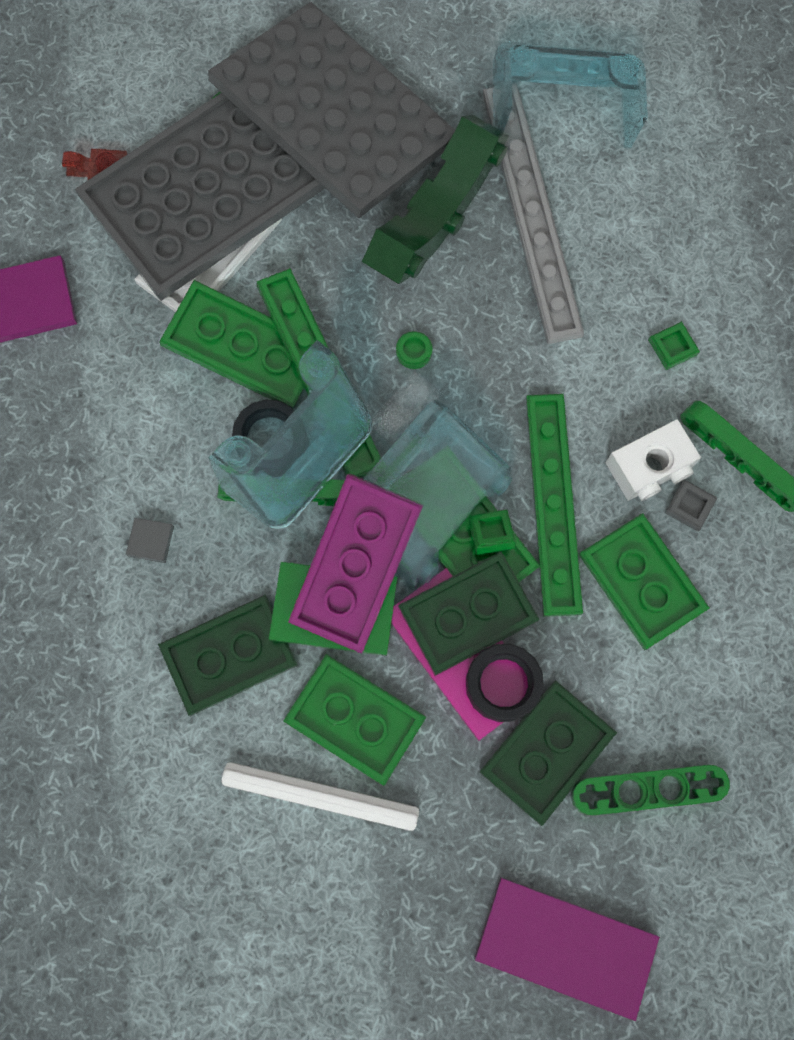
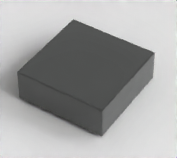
(691, 505)
(149, 540)

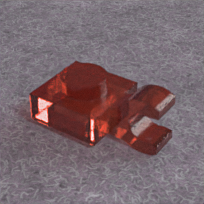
(82, 166)

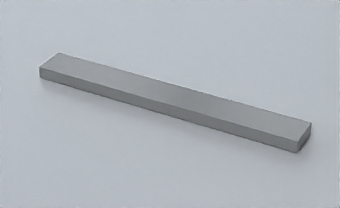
(536, 226)

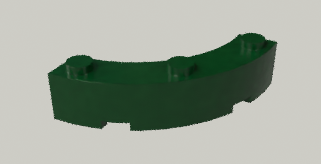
(438, 206)

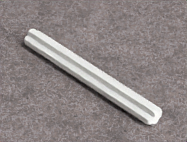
(320, 796)

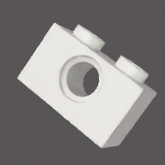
(667, 445)

